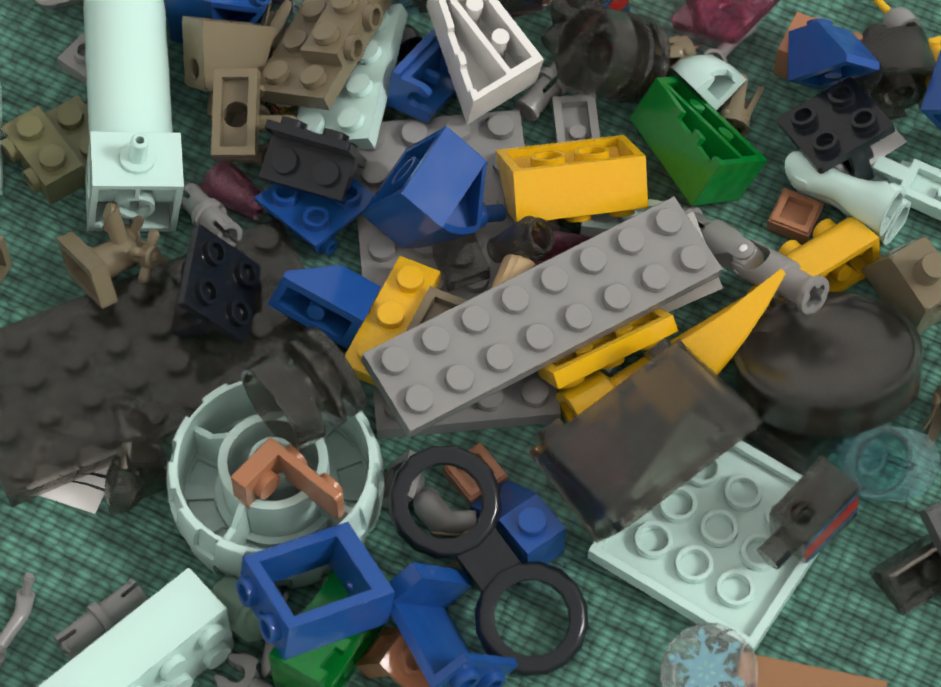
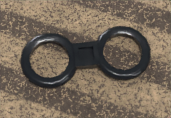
(488, 558)

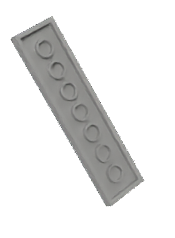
(540, 316)

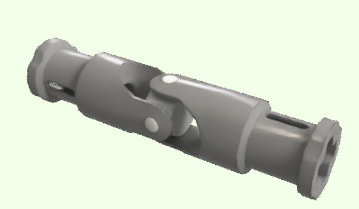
(747, 260)

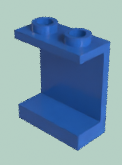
(431, 634)

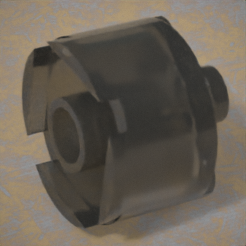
(904, 67)

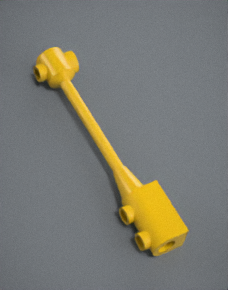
(834, 253)

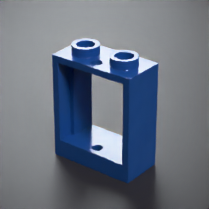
(363, 580)

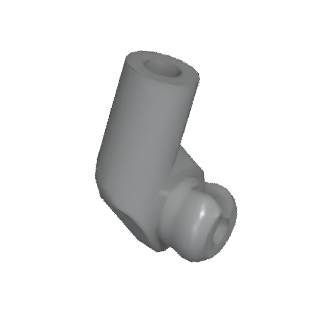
(438, 515)

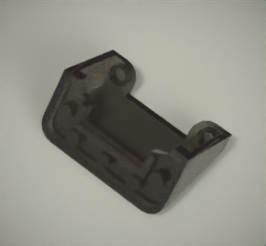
(643, 439)

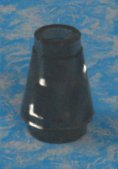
(527, 237)

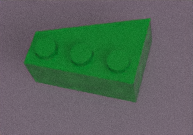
(695, 143)
(329, 664)

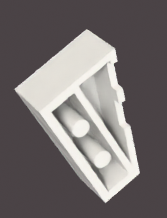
(483, 53)

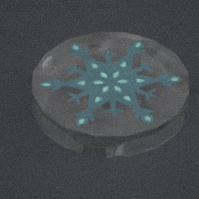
(709, 658)

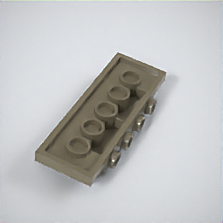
(320, 51)

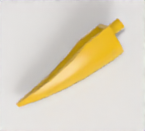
(724, 335)

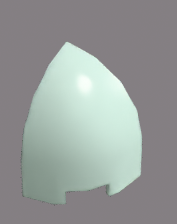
(710, 77)

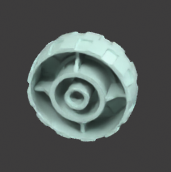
(219, 525)

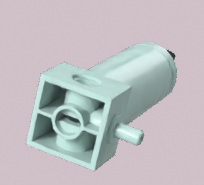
(131, 133)

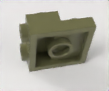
(50, 148)

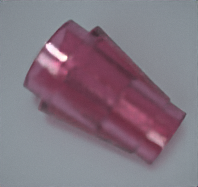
(232, 189)

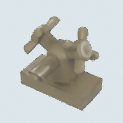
(239, 115)
(96, 265)

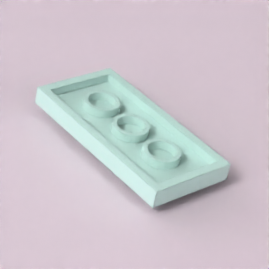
(364, 96)

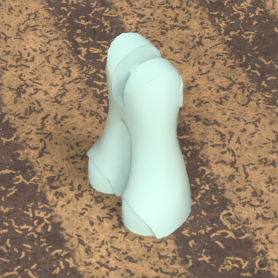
(875, 204)

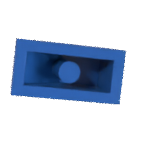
(826, 55)
(327, 299)
(527, 524)

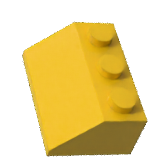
(574, 179)

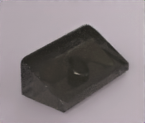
(910, 575)

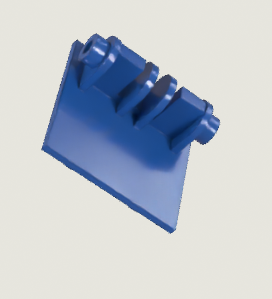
(314, 217)

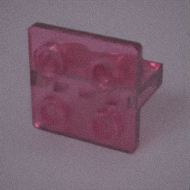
(722, 19)

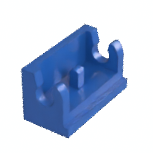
(421, 81)

